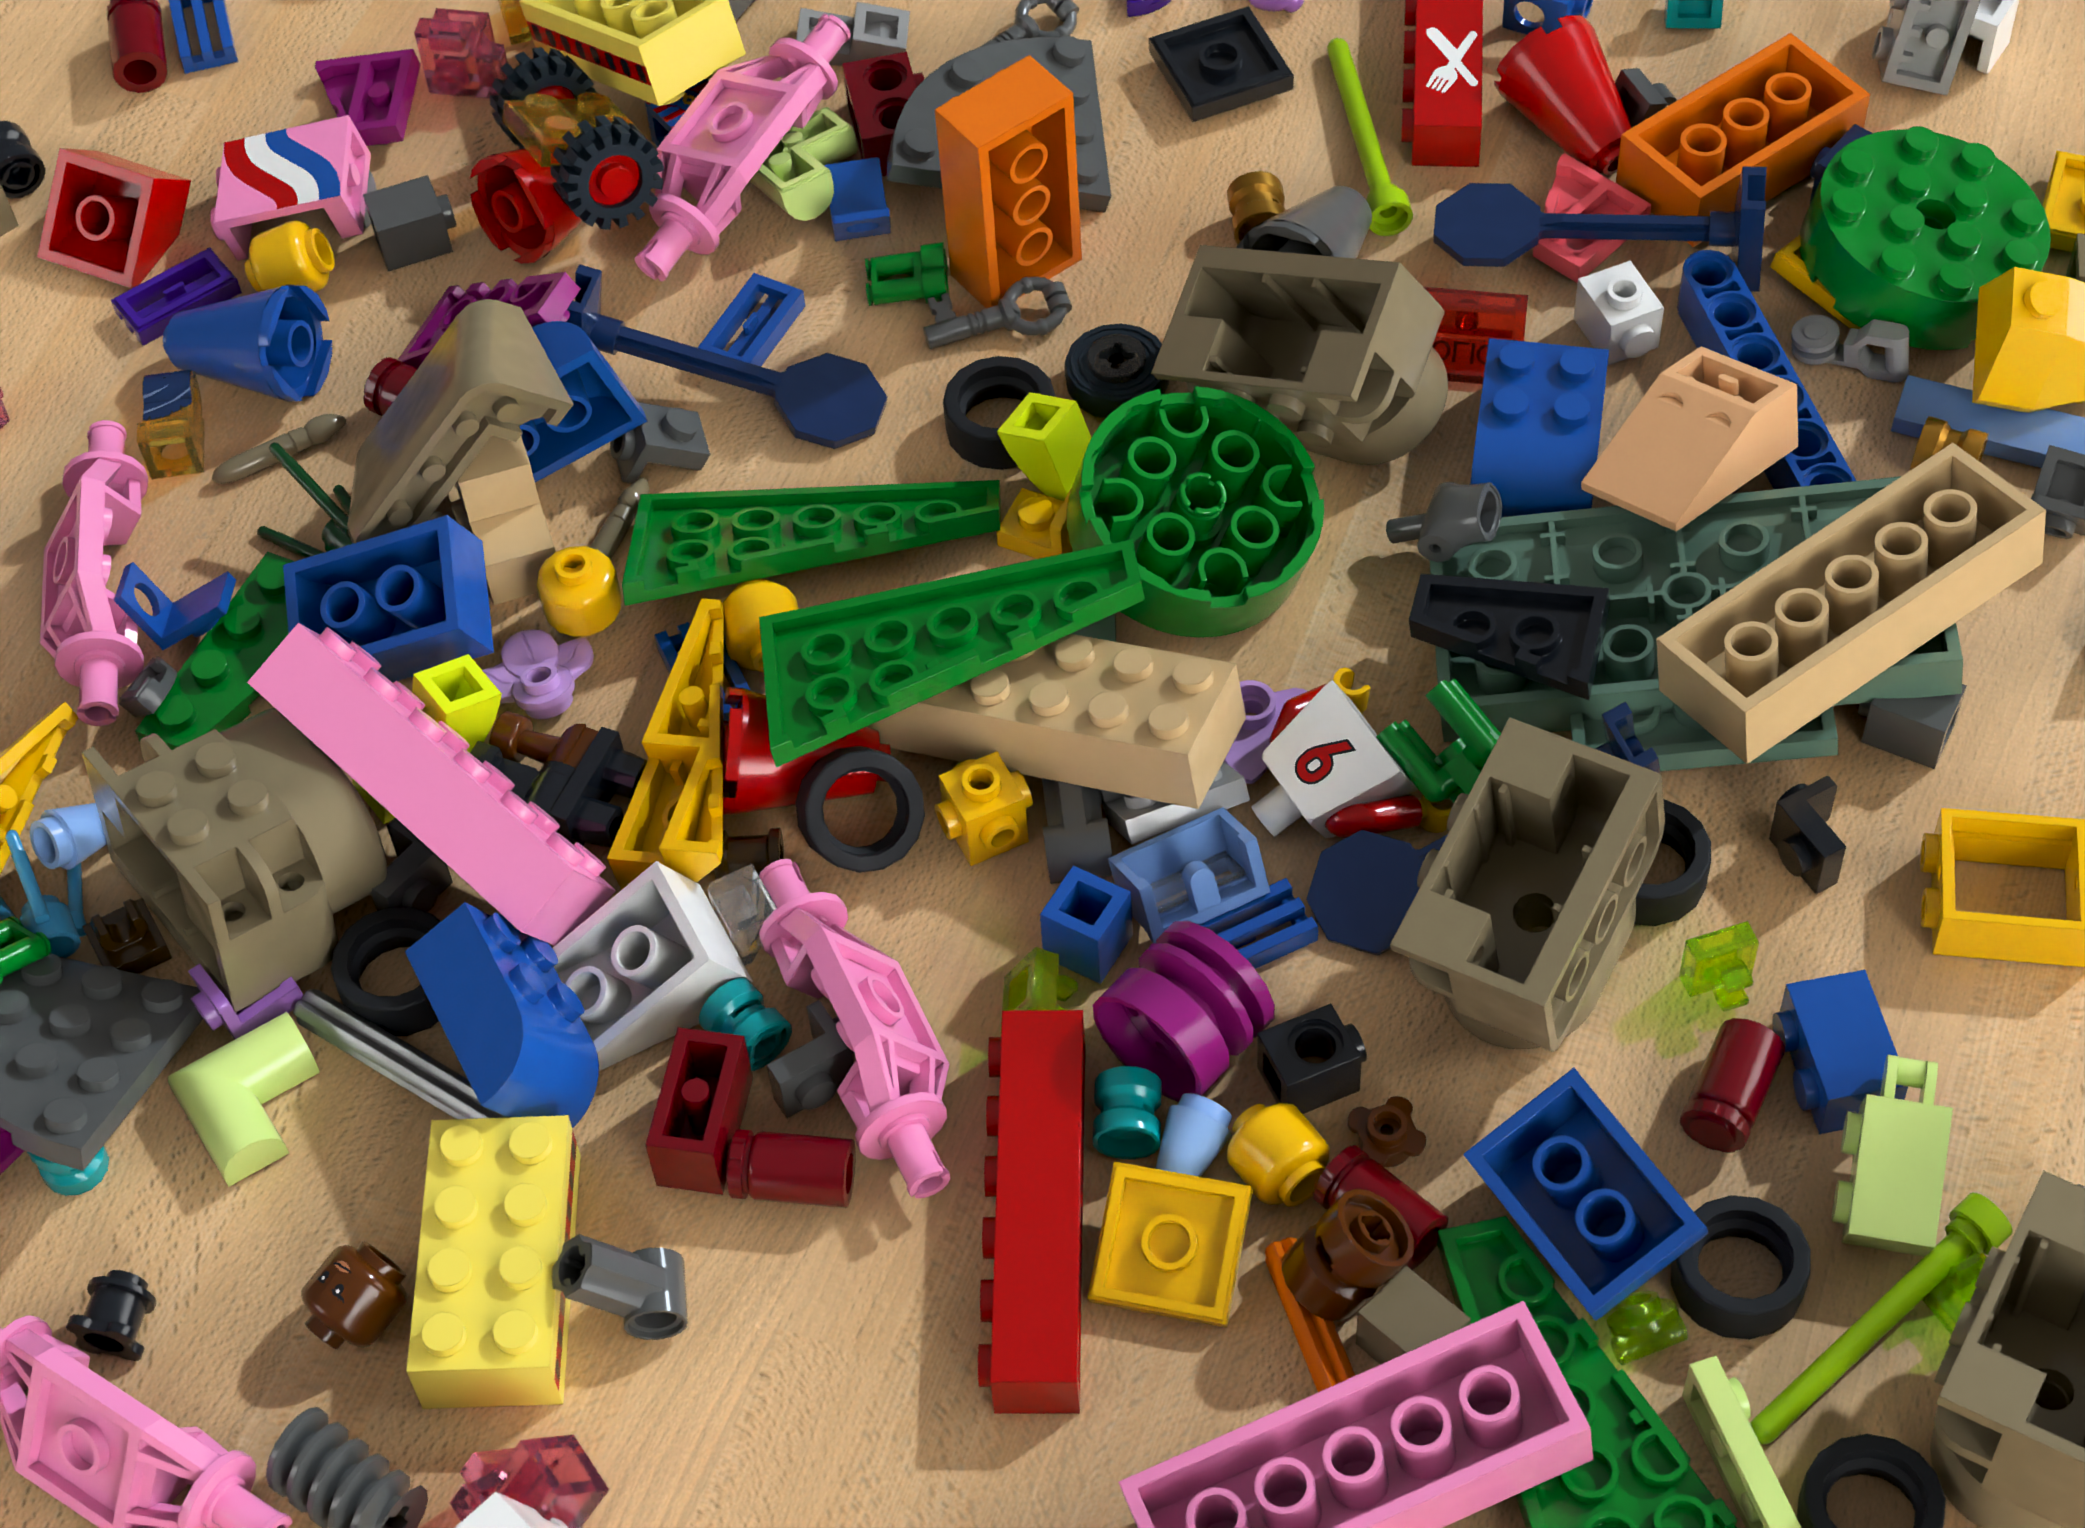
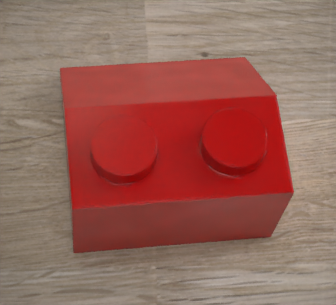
(111, 215)

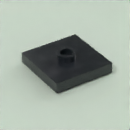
(1221, 64)

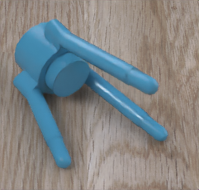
(45, 912)

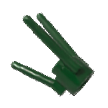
(335, 531)

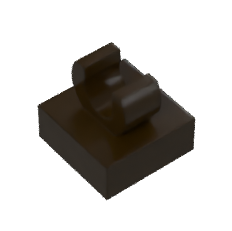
(127, 938)

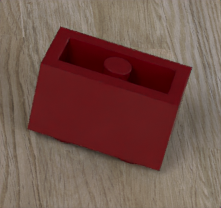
(699, 1110)

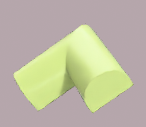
(796, 170)
(227, 1092)

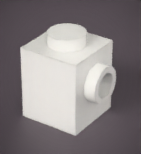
(1619, 312)

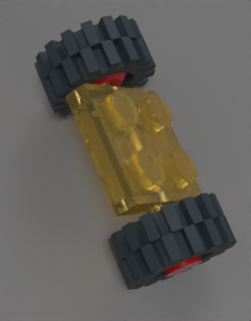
(592, 147)

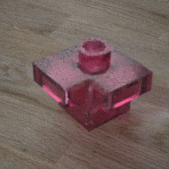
(460, 53)
(539, 1472)

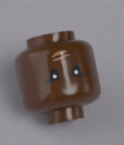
(354, 1296)

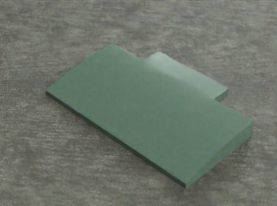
(1653, 585)

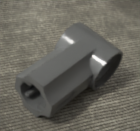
(1075, 830)
(637, 1285)

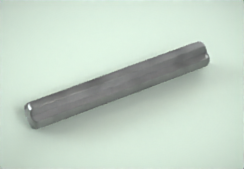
(390, 1056)

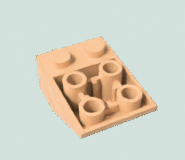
(1696, 439)

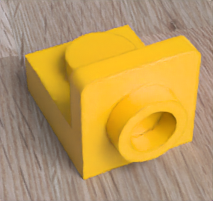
(1035, 525)

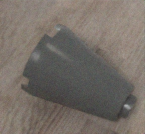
(1324, 225)

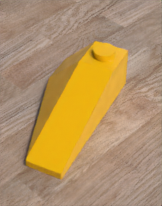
(2030, 341)

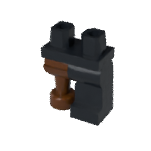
(576, 776)

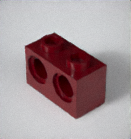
(875, 98)

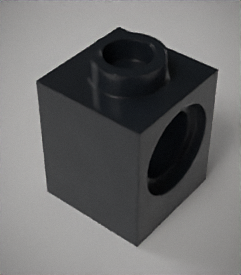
(1306, 1083)

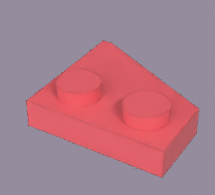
(1584, 191)

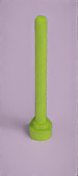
(1387, 202)
(1973, 1229)

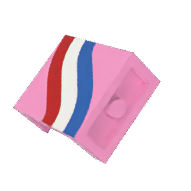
(291, 174)

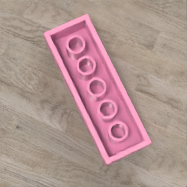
(433, 783)
(1389, 1446)

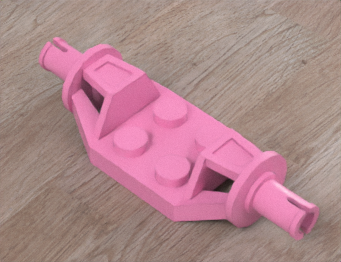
(730, 136)
(79, 618)
(876, 1021)
(109, 1450)

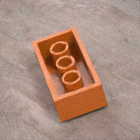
(1760, 113)
(1009, 180)

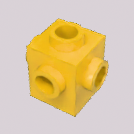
(984, 807)

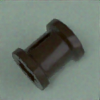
(750, 849)

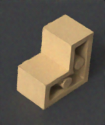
(506, 514)

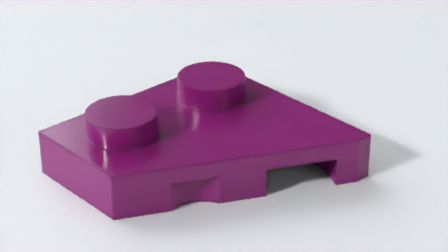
(373, 92)

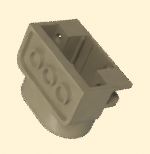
(1315, 342)
(1544, 842)
(242, 848)
(2015, 1376)

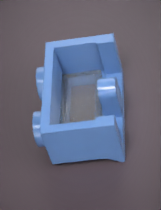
(1191, 872)

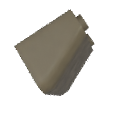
(472, 385)

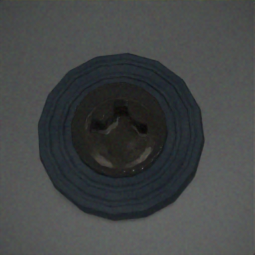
(1112, 367)

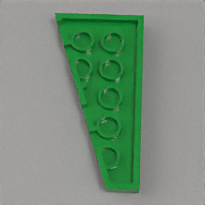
(746, 535)
(887, 650)
(1637, 1464)

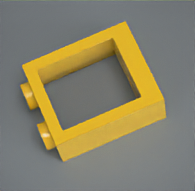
(2008, 841)

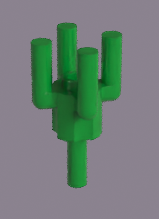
(1457, 765)

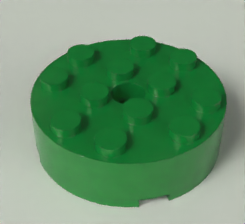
(1915, 229)
(1212, 503)

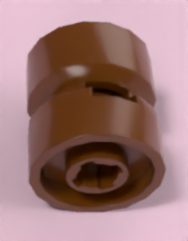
(1347, 1255)

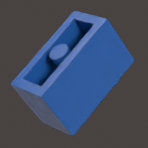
(1835, 1045)

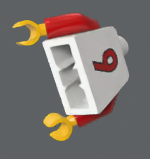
(1338, 769)

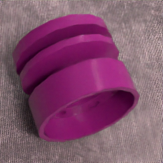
(1184, 1009)

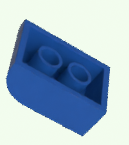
(600, 399)
(1539, 424)
(399, 596)
(507, 1015)
(1585, 1194)

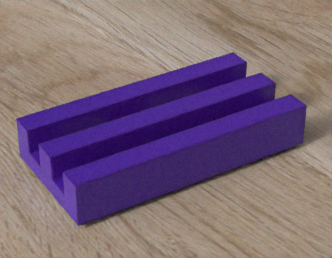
(177, 292)

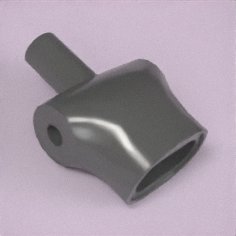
(1452, 521)

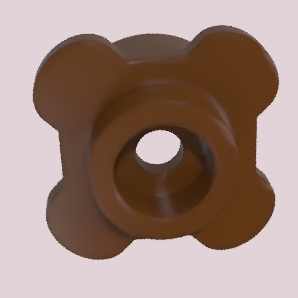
(1393, 1148)

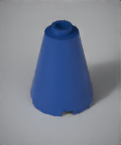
(256, 342)

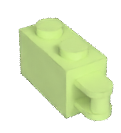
(1895, 1163)

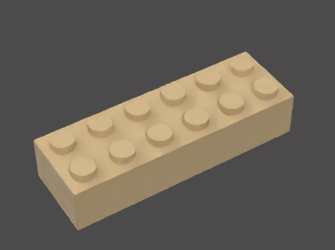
(1850, 601)
(1088, 718)

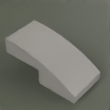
(873, 31)

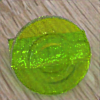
(1644, 1326)

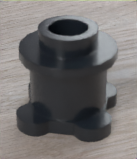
(113, 1315)

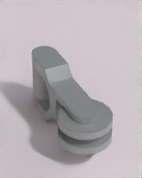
(1817, 342)

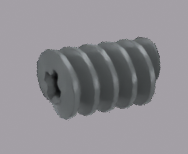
(338, 1480)

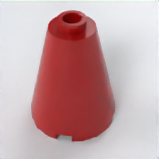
(1567, 91)
(520, 205)
(750, 768)

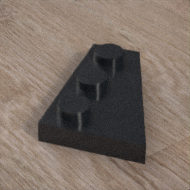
(1516, 625)

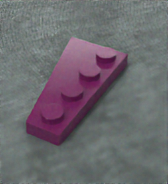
(540, 296)

